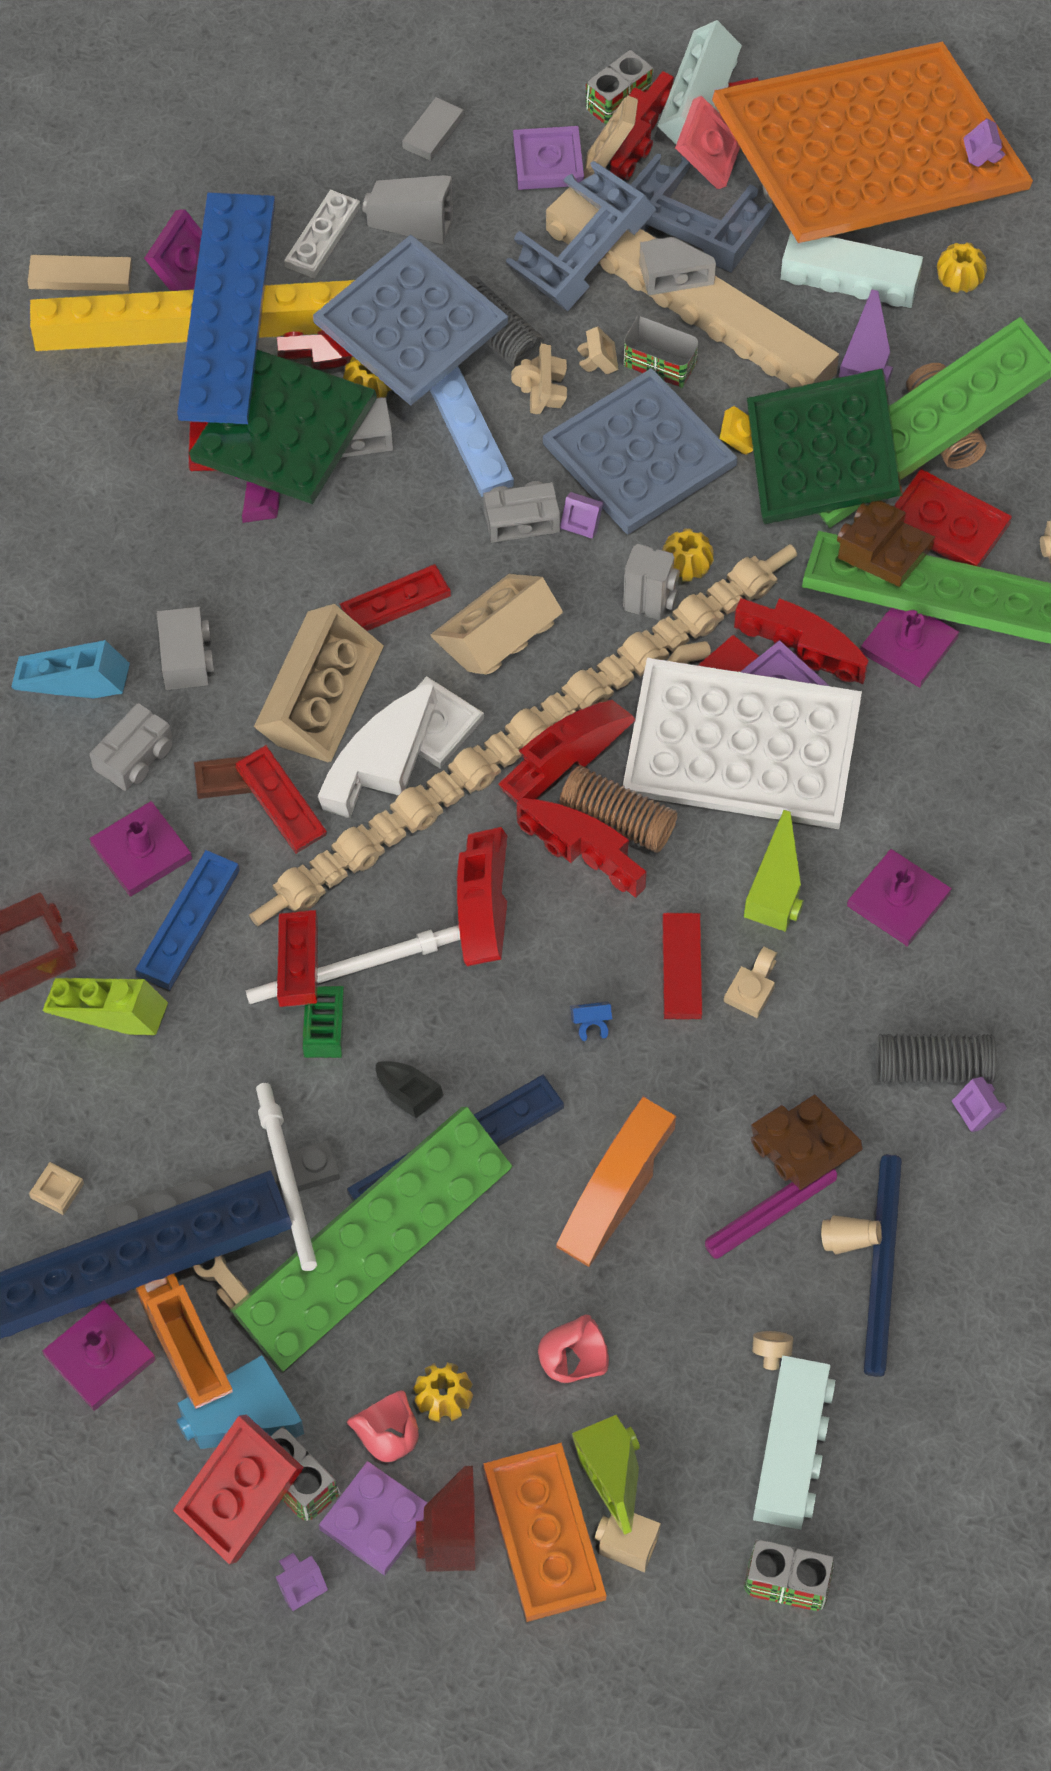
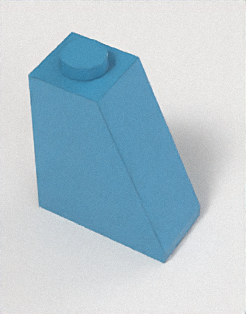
(254, 1394)

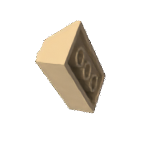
(319, 684)

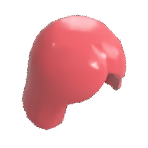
(585, 1340)
(385, 1414)

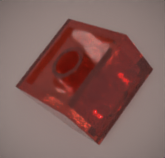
(448, 1526)

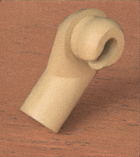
(690, 652)

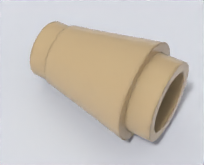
(848, 1234)

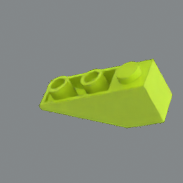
(112, 1004)

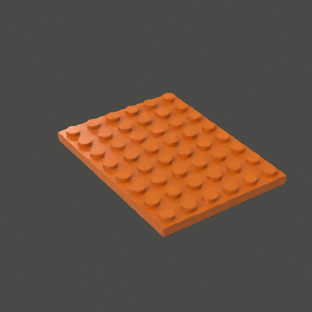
(867, 141)

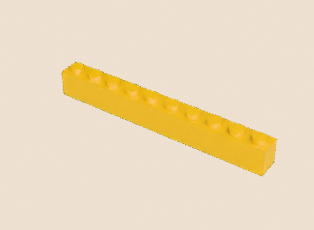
(163, 316)

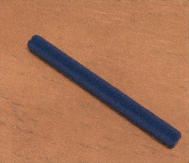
(883, 1267)

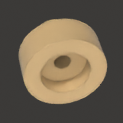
(772, 1346)

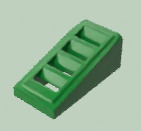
(324, 1046)

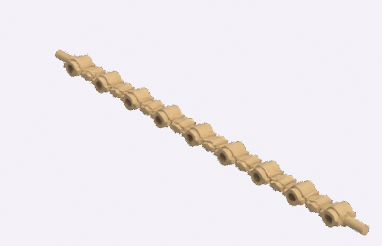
(476, 768)

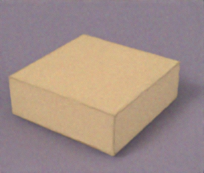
(56, 1188)

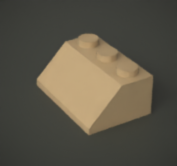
(499, 623)

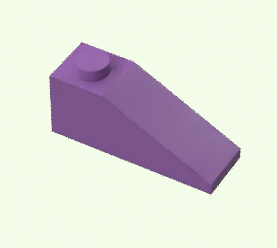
(869, 344)

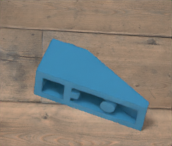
(75, 671)

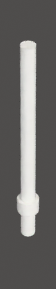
(425, 942)
(271, 1120)

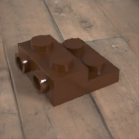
(883, 542)
(804, 1141)

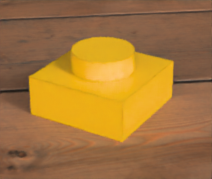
(737, 430)

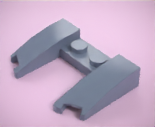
(723, 239)
(563, 277)

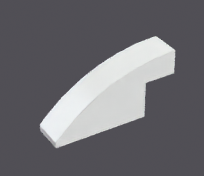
(380, 752)

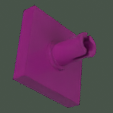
(177, 252)
(909, 644)
(140, 848)
(899, 897)
(98, 1355)

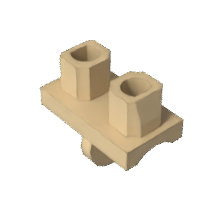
(536, 378)

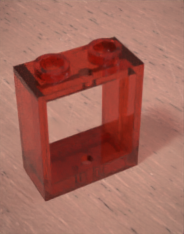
(45, 966)

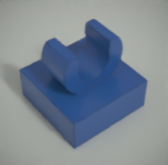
(591, 1014)

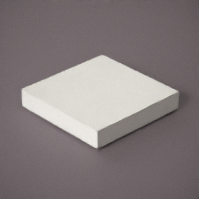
(449, 725)

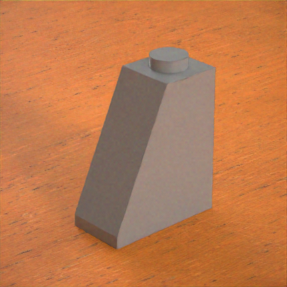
(412, 207)

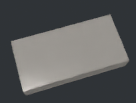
(433, 129)

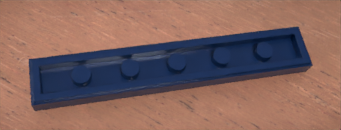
(500, 1120)

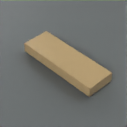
(612, 135)
(79, 273)

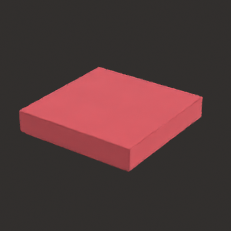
(708, 143)

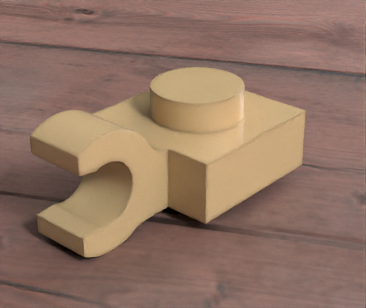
(752, 988)
(231, 1288)

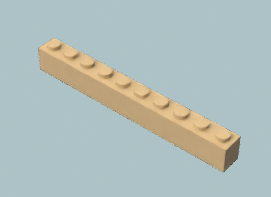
(717, 308)

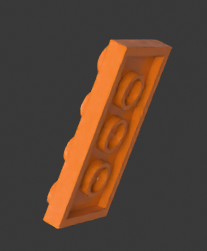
(544, 1532)

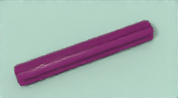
(763, 1215)

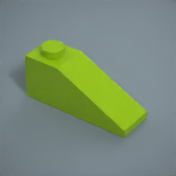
(777, 885)
(610, 1462)

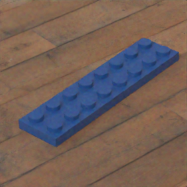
(226, 309)

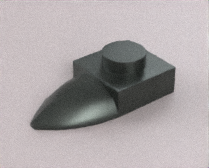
(408, 1087)

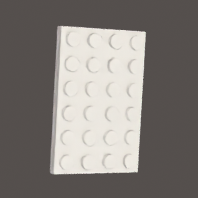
(742, 742)

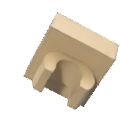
(600, 352)

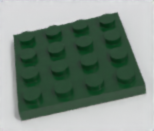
(293, 431)
(824, 446)

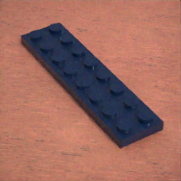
(140, 1252)

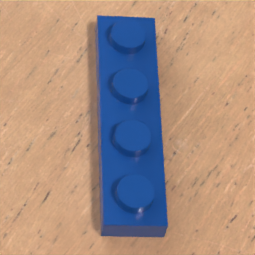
(187, 920)

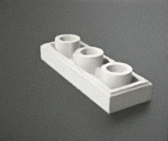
(322, 234)

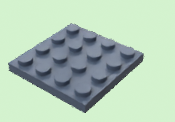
(410, 319)
(639, 451)

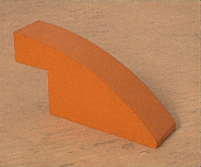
(617, 1181)
(184, 1340)

